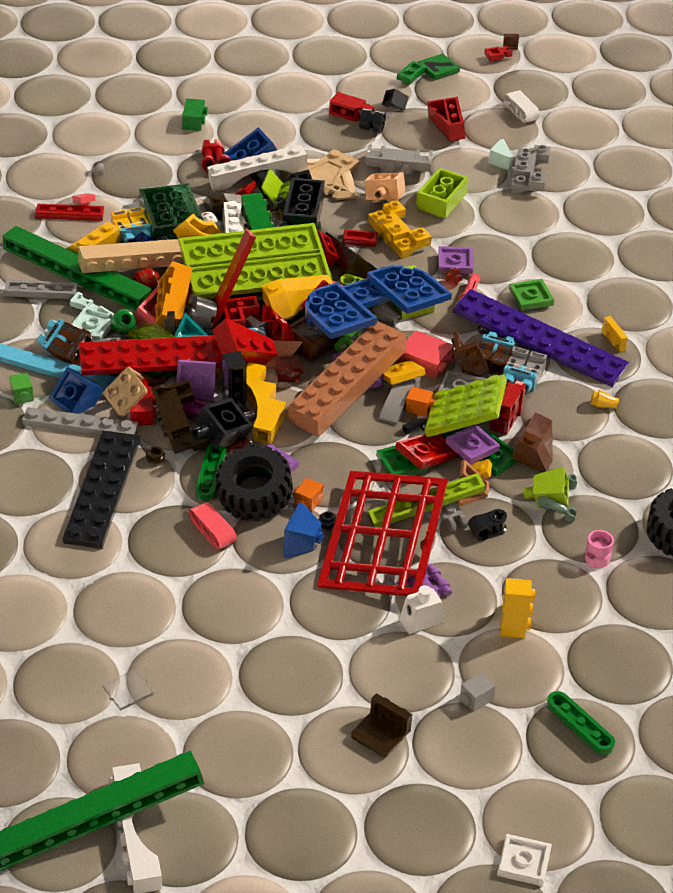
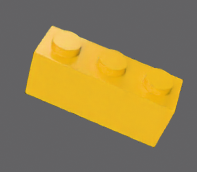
(102, 235)

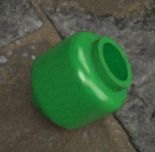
(123, 321)

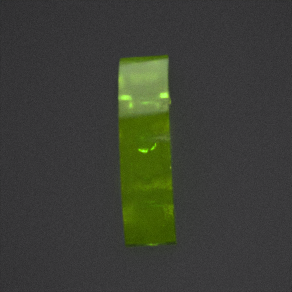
(149, 331)

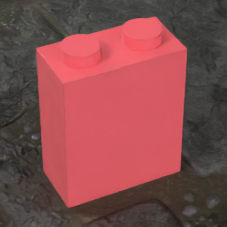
(428, 352)

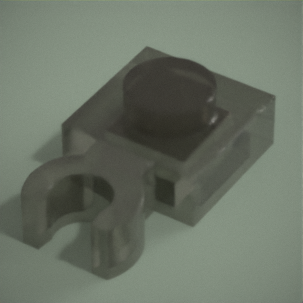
(170, 322)

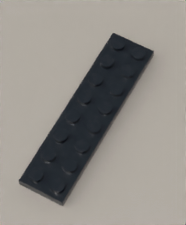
(101, 490)

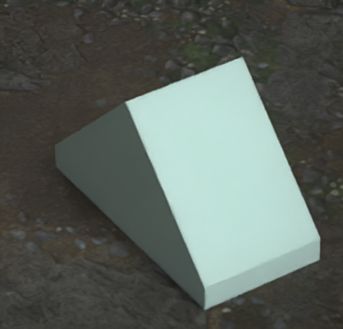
(501, 155)

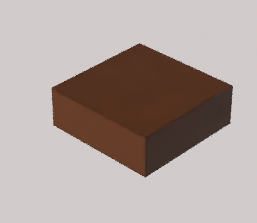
(511, 40)

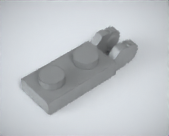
(452, 513)

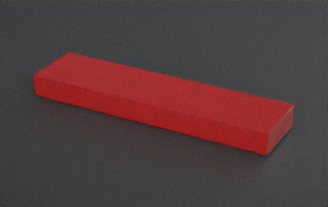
(69, 212)

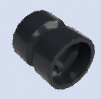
(372, 120)

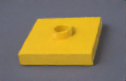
(403, 372)

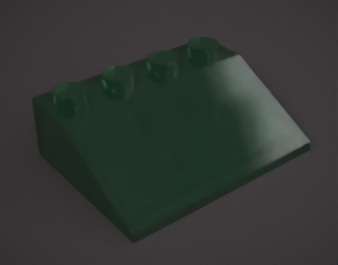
(167, 208)

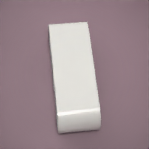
(521, 106)

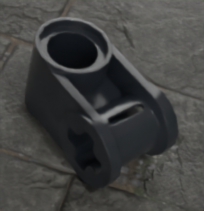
(487, 526)

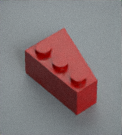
(447, 117)
(251, 344)

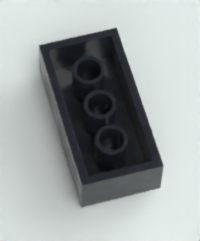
(304, 201)

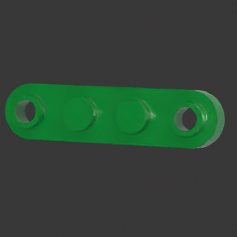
(206, 483)
(581, 723)

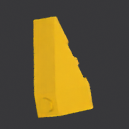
(287, 295)

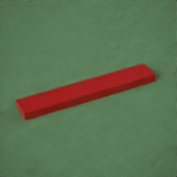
(233, 274)

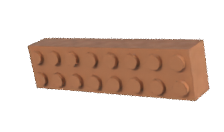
(346, 378)

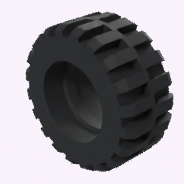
(254, 502)
(661, 522)

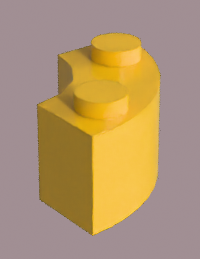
(196, 227)

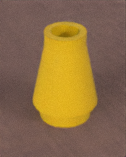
(603, 400)

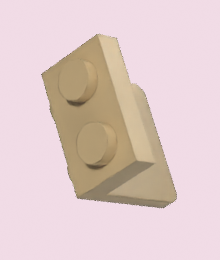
(125, 391)

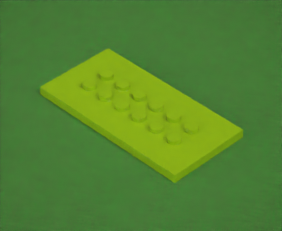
(275, 255)

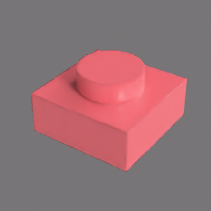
(84, 199)

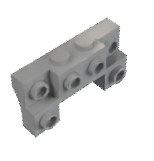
(398, 160)
(523, 169)

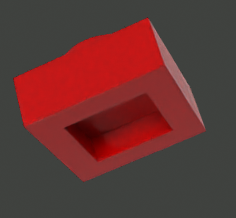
(247, 189)

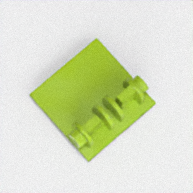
(274, 187)

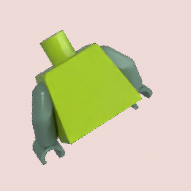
(552, 491)

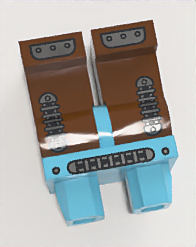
(64, 340)
(496, 351)

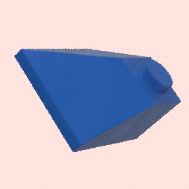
(75, 392)
(301, 532)

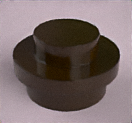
(155, 455)

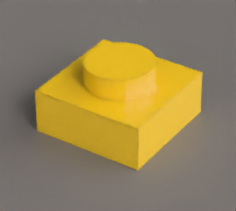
(483, 467)

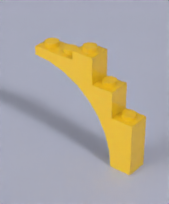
(262, 396)

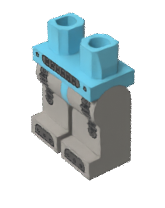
(525, 370)

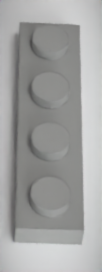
(40, 289)

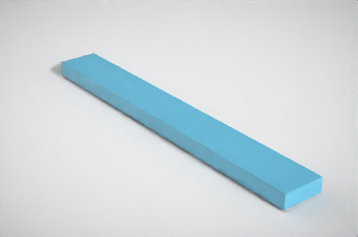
(46, 364)

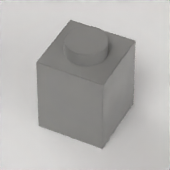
(477, 692)

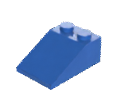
(251, 145)

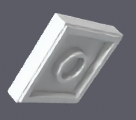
(524, 860)

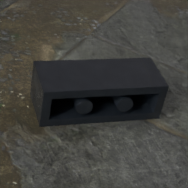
(234, 376)

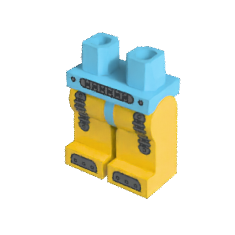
(131, 224)

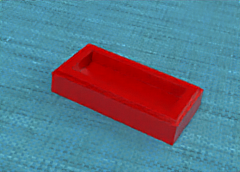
(360, 238)

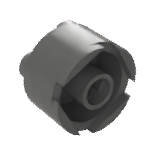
(201, 311)

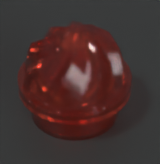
(453, 276)

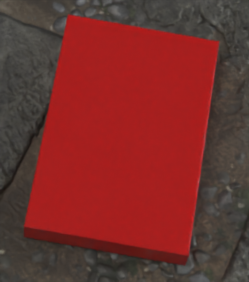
(425, 450)

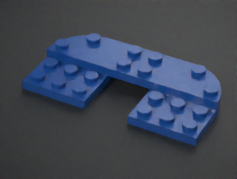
(344, 308)

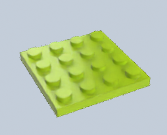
(466, 405)

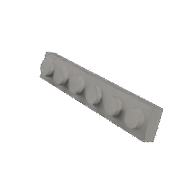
(76, 422)

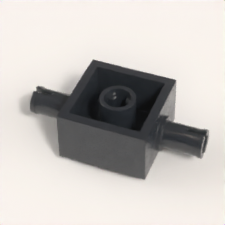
(223, 423)

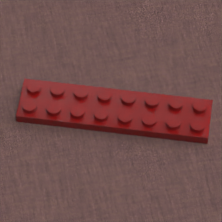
(146, 354)

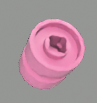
(599, 548)

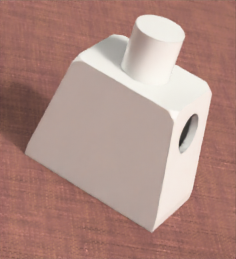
(422, 610)

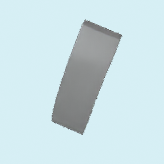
(396, 401)

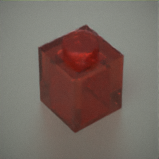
(288, 369)

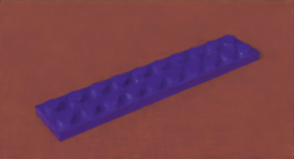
(541, 337)

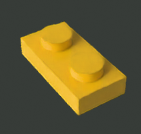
(614, 334)

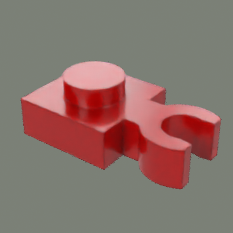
(497, 53)

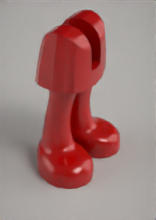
(212, 150)

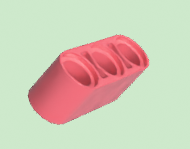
(212, 525)

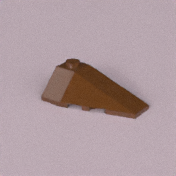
(536, 444)

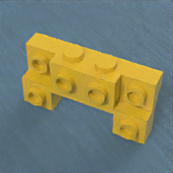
(396, 232)

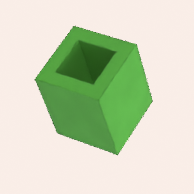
(21, 388)

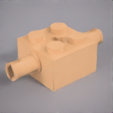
(384, 186)

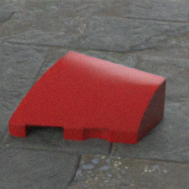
(277, 327)

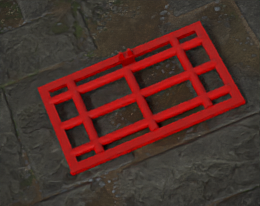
(383, 532)

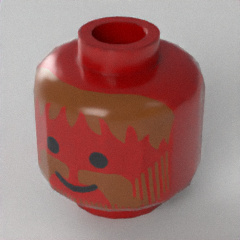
(147, 277)

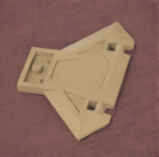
(336, 171)

